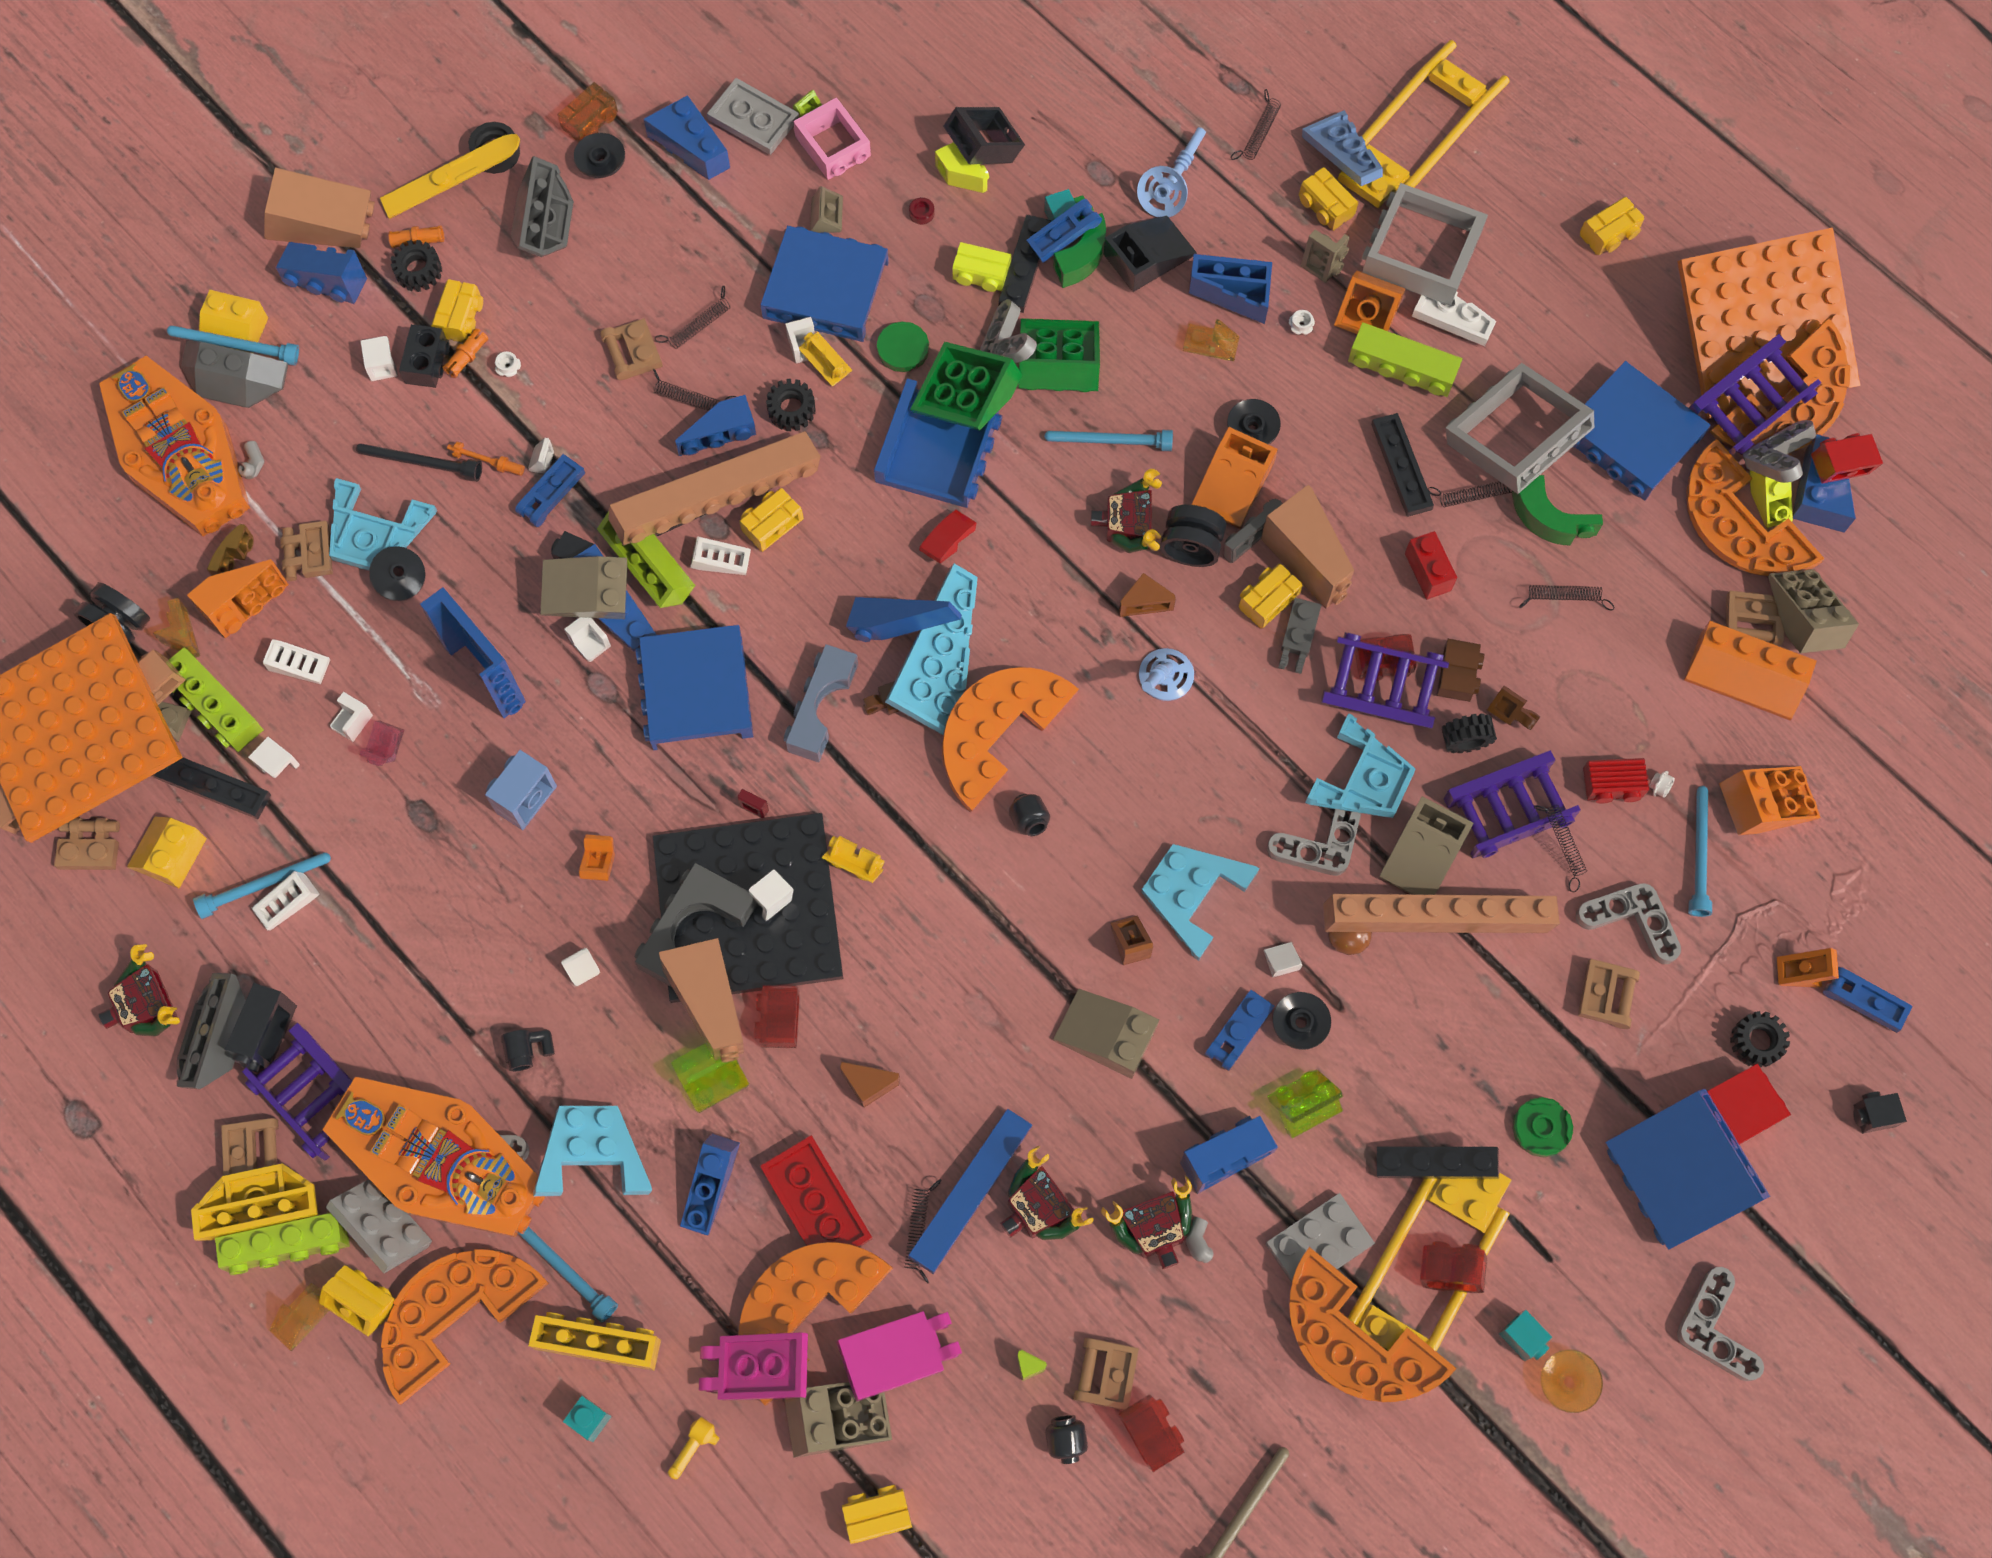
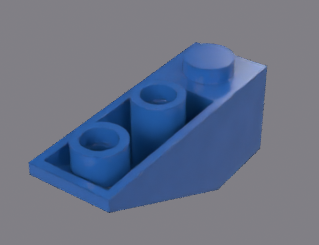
(722, 424)
(709, 1183)

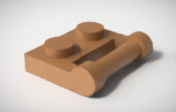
(640, 347)
(1754, 609)
(1599, 993)
(240, 1145)
(1116, 1376)

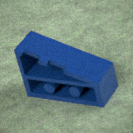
(689, 136)
(322, 271)
(1233, 284)
(1826, 503)
(1227, 1153)

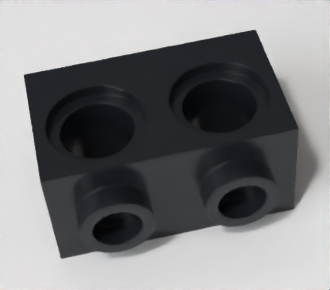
(419, 356)

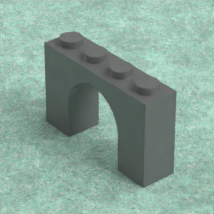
(698, 892)

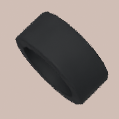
(490, 131)

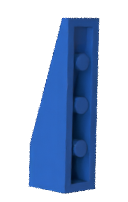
(895, 617)

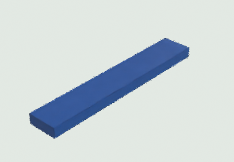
(970, 1191)

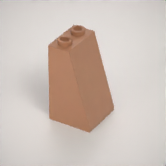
(316, 211)
(1309, 547)
(704, 990)

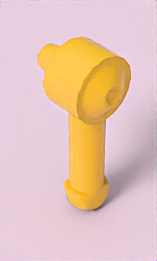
(700, 1433)

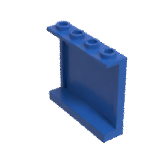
(824, 280)
(1639, 430)
(933, 454)
(458, 630)
(694, 685)
(1686, 1169)

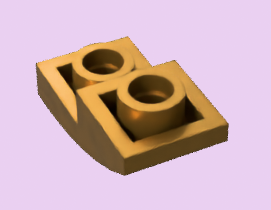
(234, 546)

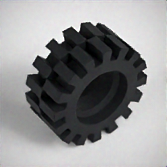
(413, 253)
(785, 392)
(1469, 733)
(1771, 1027)

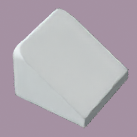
(541, 457)
(1282, 959)
(580, 967)

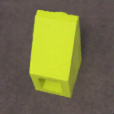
(958, 172)
(1772, 499)

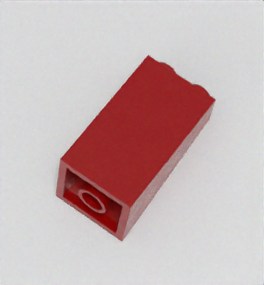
(1749, 1103)

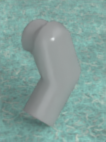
(254, 463)
(1196, 1242)

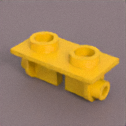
(824, 358)
(842, 854)

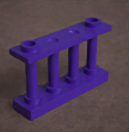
(1750, 370)
(1365, 701)
(1513, 777)
(319, 1065)

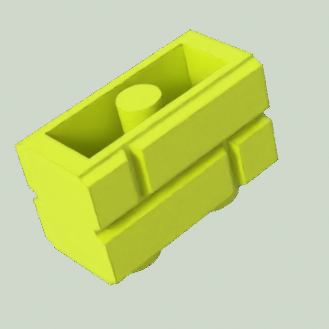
(981, 267)

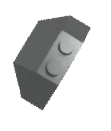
(542, 210)
(231, 374)
(208, 1031)

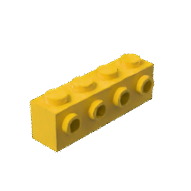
(595, 1342)

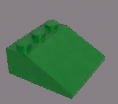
(1064, 355)
(967, 386)

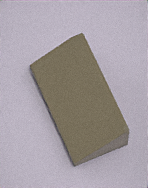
(826, 211)

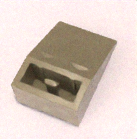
(1811, 611)
(1426, 849)
(834, 1421)

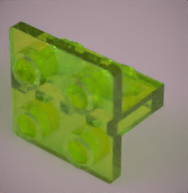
(708, 1079)
(1306, 1102)

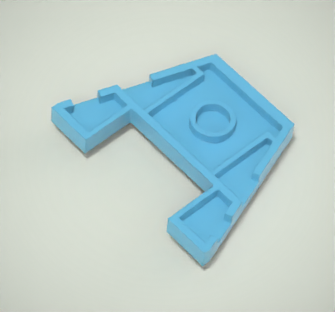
(360, 537)
(1376, 781)
(1183, 883)
(590, 1138)

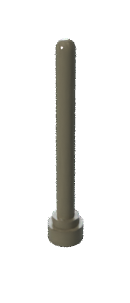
(1249, 1504)

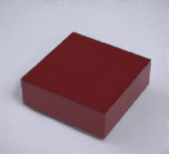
(753, 803)

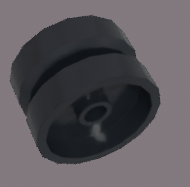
(1193, 535)
(111, 601)

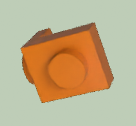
(597, 857)

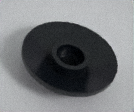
(597, 147)
(1258, 414)
(390, 585)
(1306, 1007)

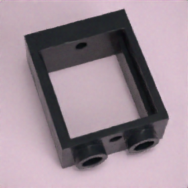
(964, 129)
(260, 1027)

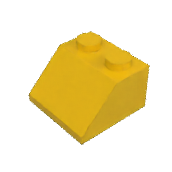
(232, 316)
(167, 851)

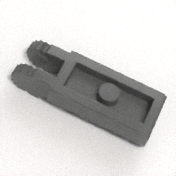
(1252, 532)
(1299, 632)

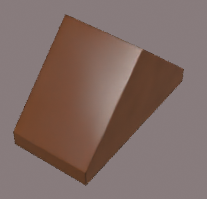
(1146, 597)
(1132, 940)
(869, 1082)

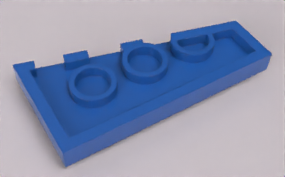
(634, 624)

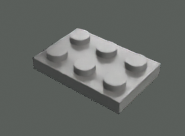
(753, 116)
(378, 1226)
(1328, 1230)

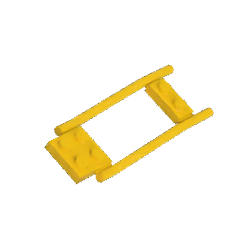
(1453, 81)
(1466, 1199)

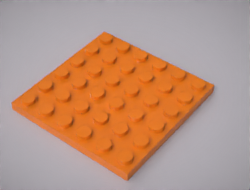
(1754, 293)
(78, 728)

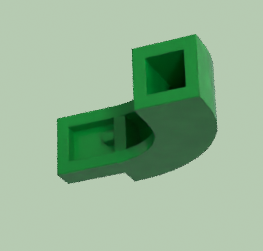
(1083, 258)
(1549, 522)

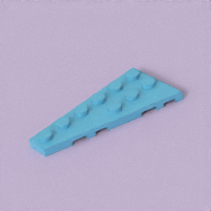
(938, 659)

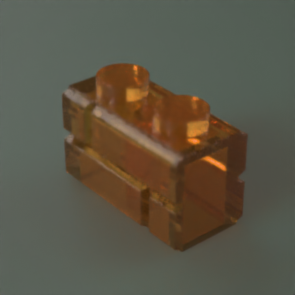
(588, 112)

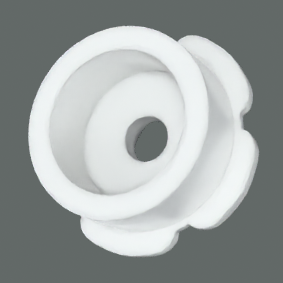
(1304, 317)
(507, 358)
(1661, 784)

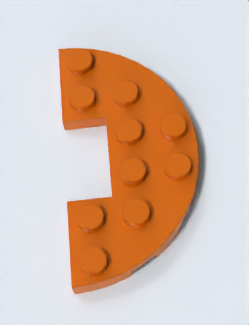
(1817, 357)
(1730, 527)
(984, 716)
(803, 1279)
(437, 1300)
(1345, 1352)

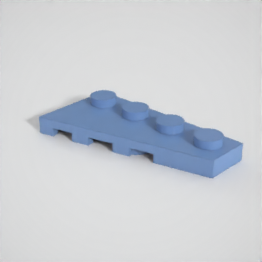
(1340, 143)

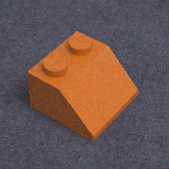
(1369, 302)

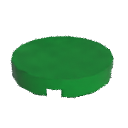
(902, 346)
(1542, 1127)

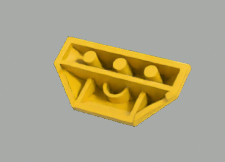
(253, 1202)

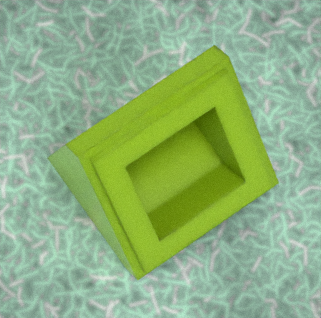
(807, 103)
(1030, 1365)

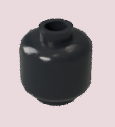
(1029, 814)
(1066, 1438)

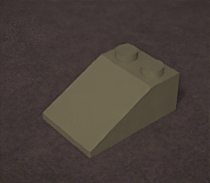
(584, 587)
(1107, 1032)

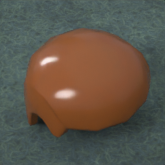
(1350, 942)

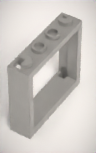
(1410, 276)
(1540, 458)

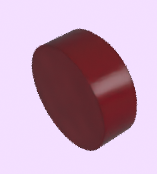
(921, 211)

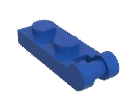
(1064, 230)
(550, 490)
(1869, 1000)
(1240, 1029)

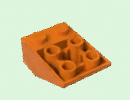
(1235, 476)
(237, 595)
(1768, 799)

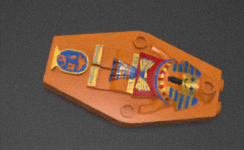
(174, 446)
(434, 1157)

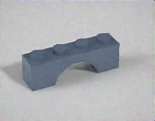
(832, 673)

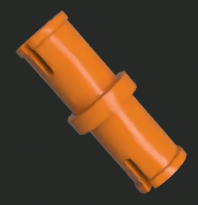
(428, 235)
(465, 353)

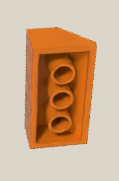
(1750, 670)

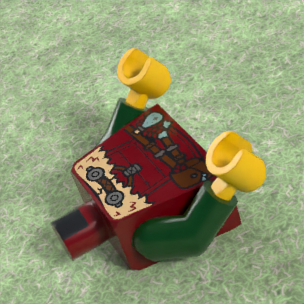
(1130, 515)
(140, 998)
(1040, 1204)
(1154, 1224)

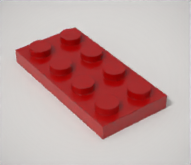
(814, 1196)

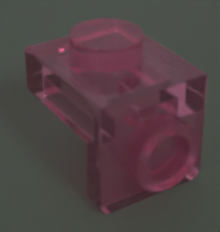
(382, 743)

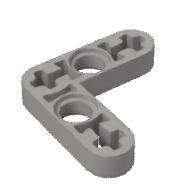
(999, 338)
(1771, 456)
(1331, 848)
(1633, 907)
(1705, 1326)

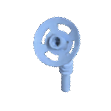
(1172, 182)
(1165, 673)

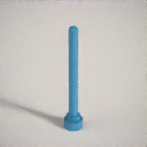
(287, 353)
(1161, 440)
(208, 904)
(1700, 904)
(602, 1306)

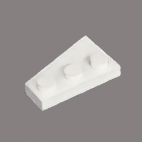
(1459, 318)

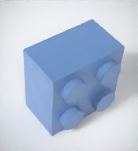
(520, 789)

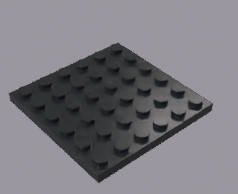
(793, 945)

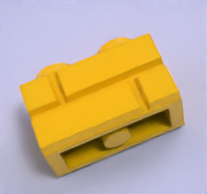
(1327, 199)
(1612, 226)
(457, 310)
(770, 519)
(1270, 595)
(356, 1300)
(876, 1515)

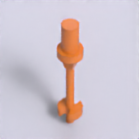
(502, 463)

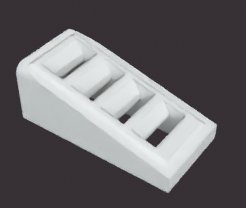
(718, 565)
(284, 650)
(288, 885)

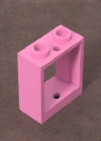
(822, 119)

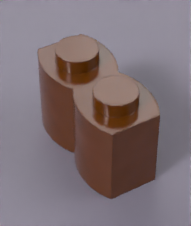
(1460, 678)

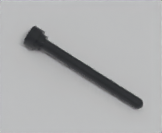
(469, 469)

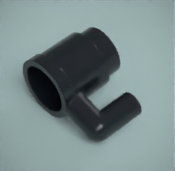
(519, 1049)

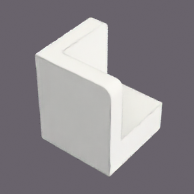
(796, 332)
(378, 358)
(587, 638)
(351, 718)
(272, 758)
(771, 894)

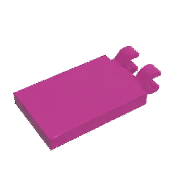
(895, 1354)
(758, 1366)

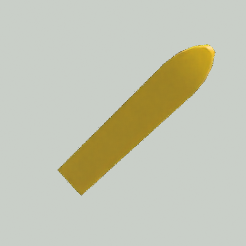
(450, 175)

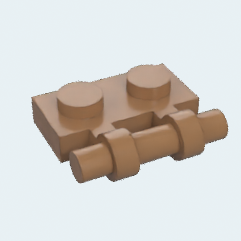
(315, 550)
(87, 853)

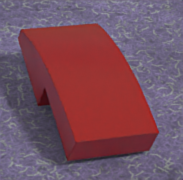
(946, 535)

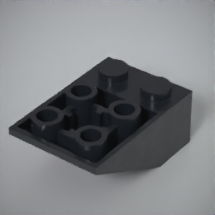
(1146, 250)

